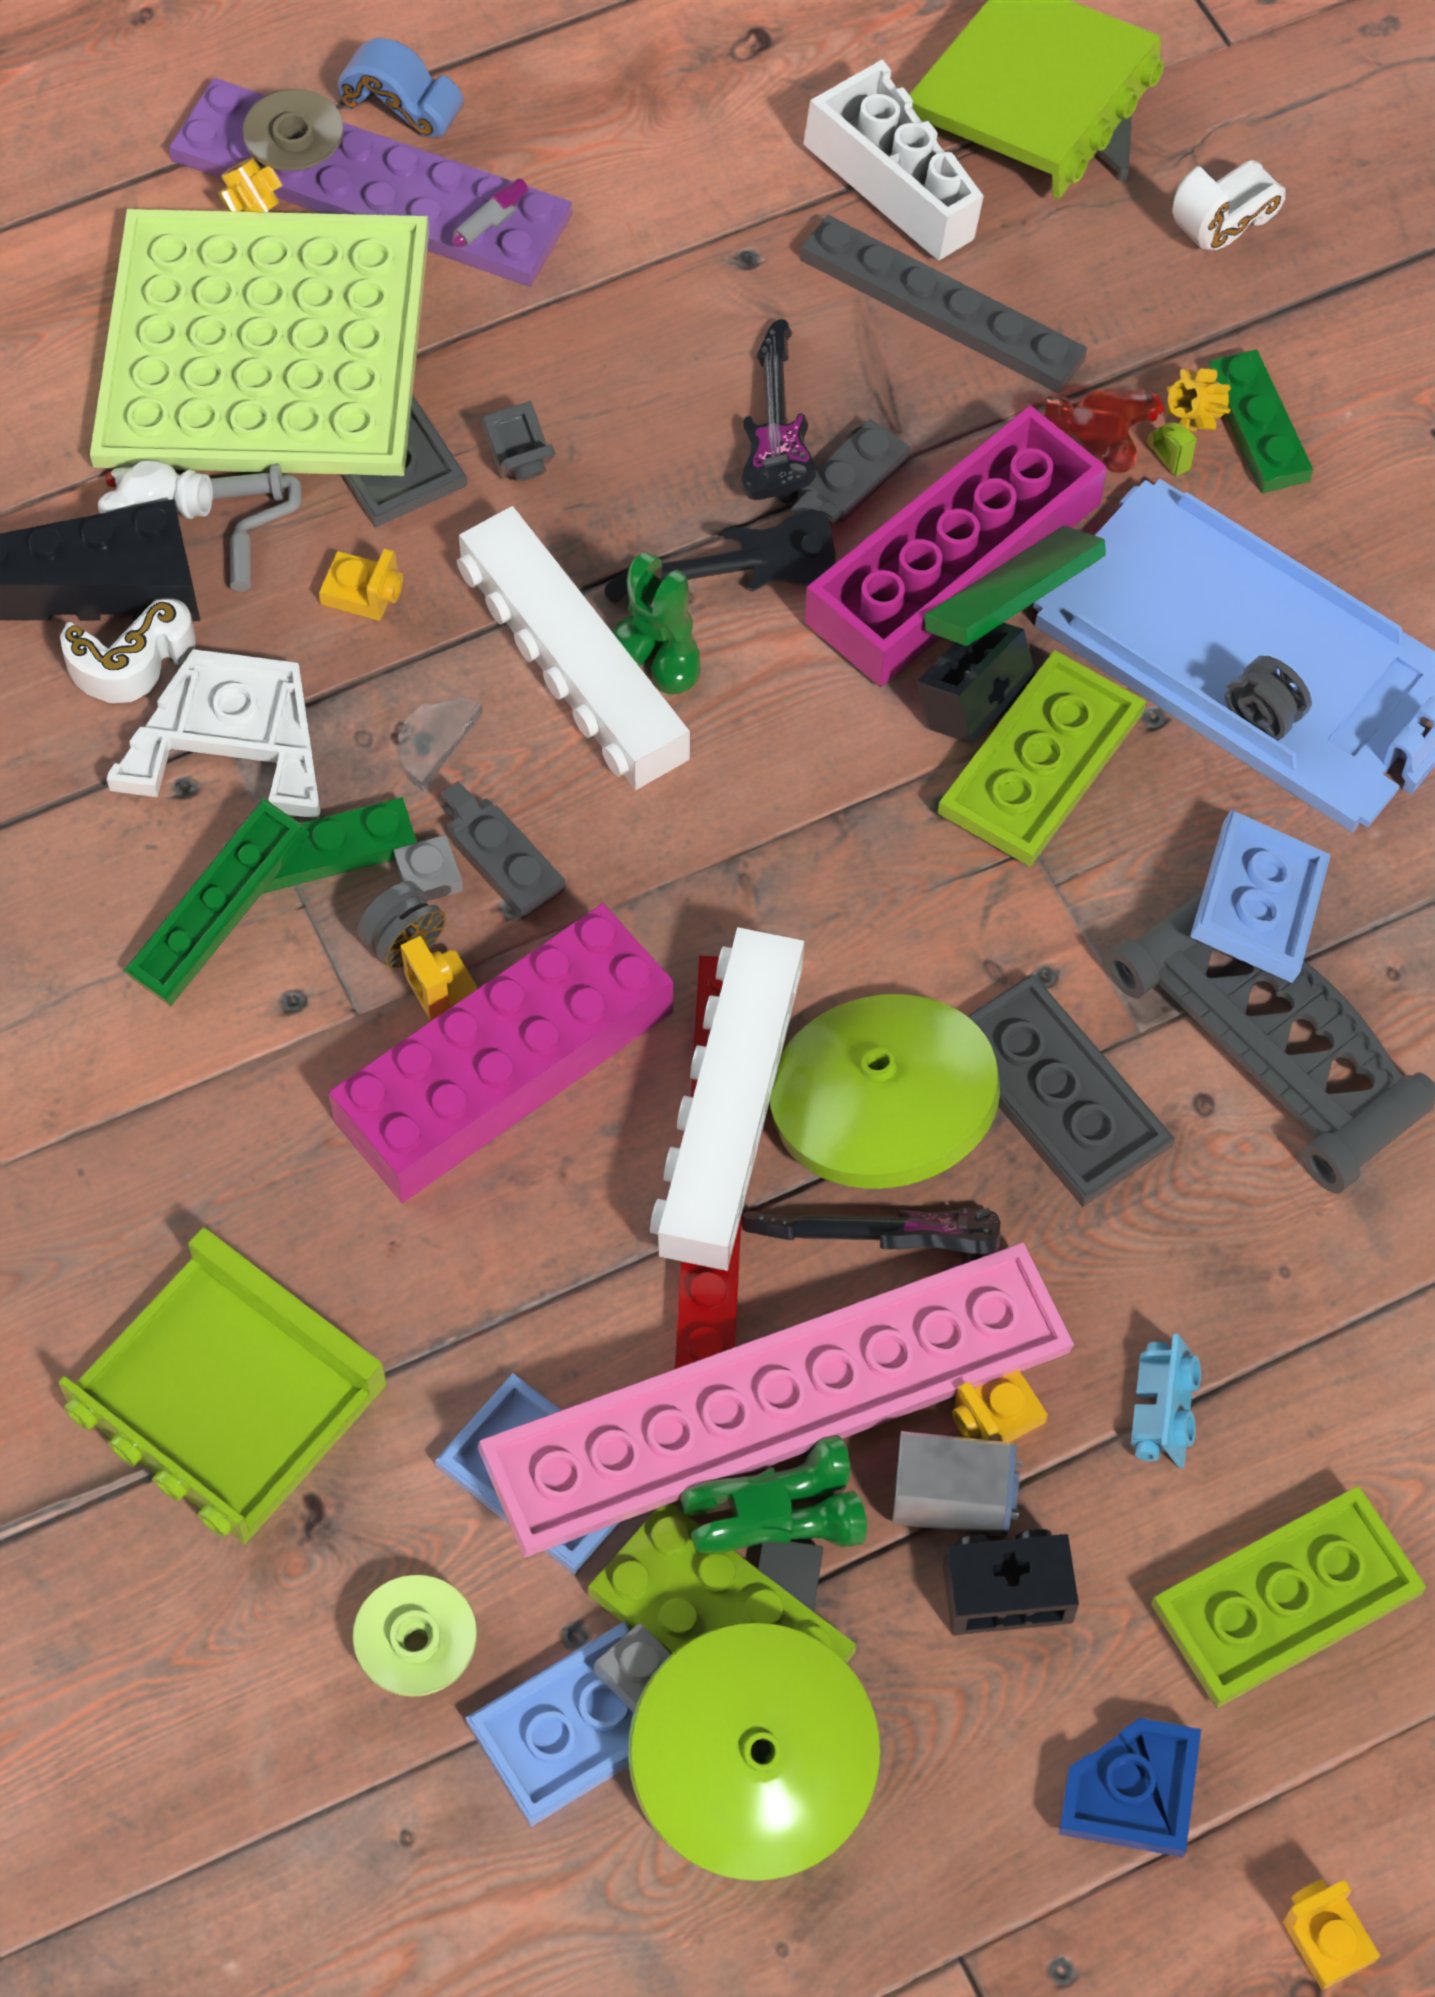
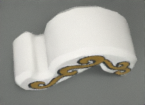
(1222, 210)
(134, 660)

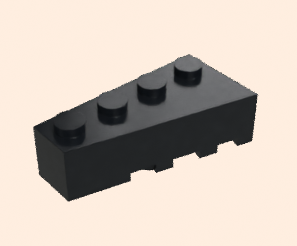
(96, 565)

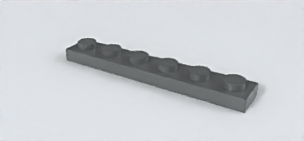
(943, 304)

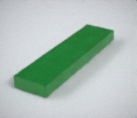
(1014, 585)
(216, 902)

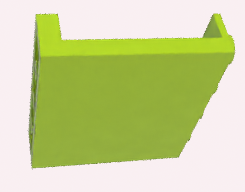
(1041, 83)
(226, 1389)

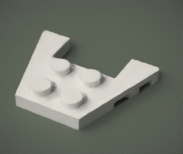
(230, 710)

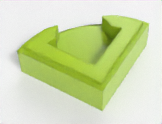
(1173, 446)

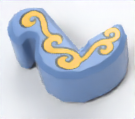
(403, 84)

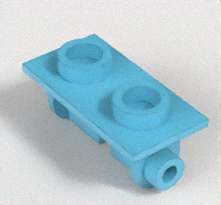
(1168, 1423)

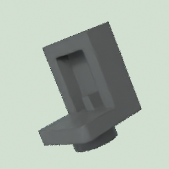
(517, 442)

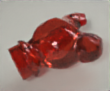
(1103, 422)

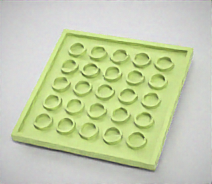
(262, 342)

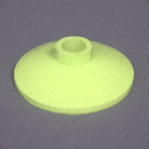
(407, 1608)

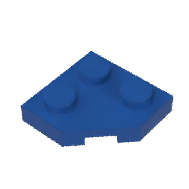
(1135, 1789)

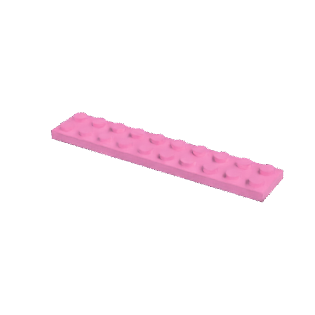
(772, 1398)

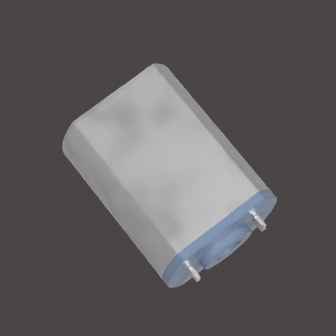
(956, 1483)

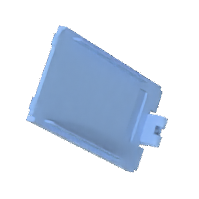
(1199, 598)

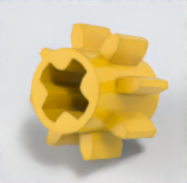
(250, 187)
(1198, 399)

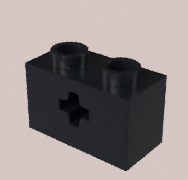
(986, 679)
(983, 1600)

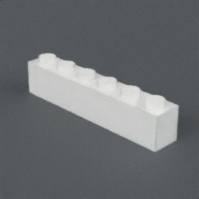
(573, 648)
(730, 1099)

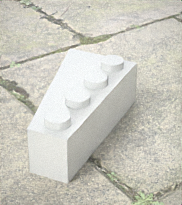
(893, 160)

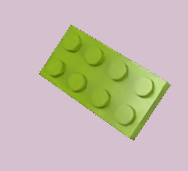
(1042, 758)
(687, 1592)
(1287, 1596)

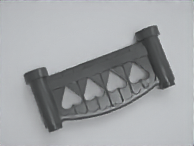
(1347, 1124)

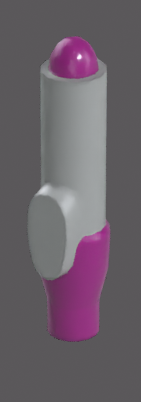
(493, 213)

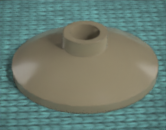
(293, 129)

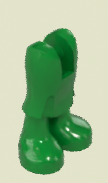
(660, 625)
(764, 1506)

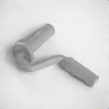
(247, 485)

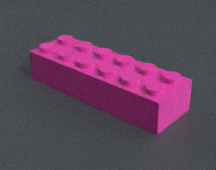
(951, 535)
(501, 1052)

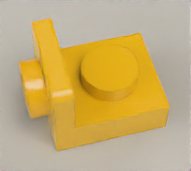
(362, 584)
(436, 977)
(998, 1409)
(1329, 1932)

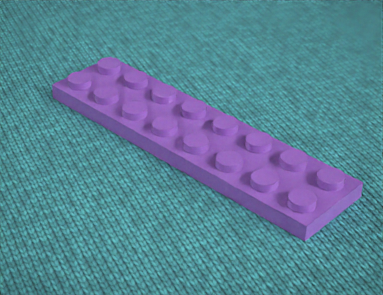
(384, 178)

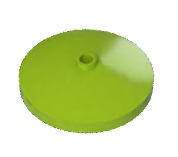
(885, 1091)
(696, 1742)

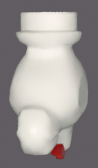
(157, 482)

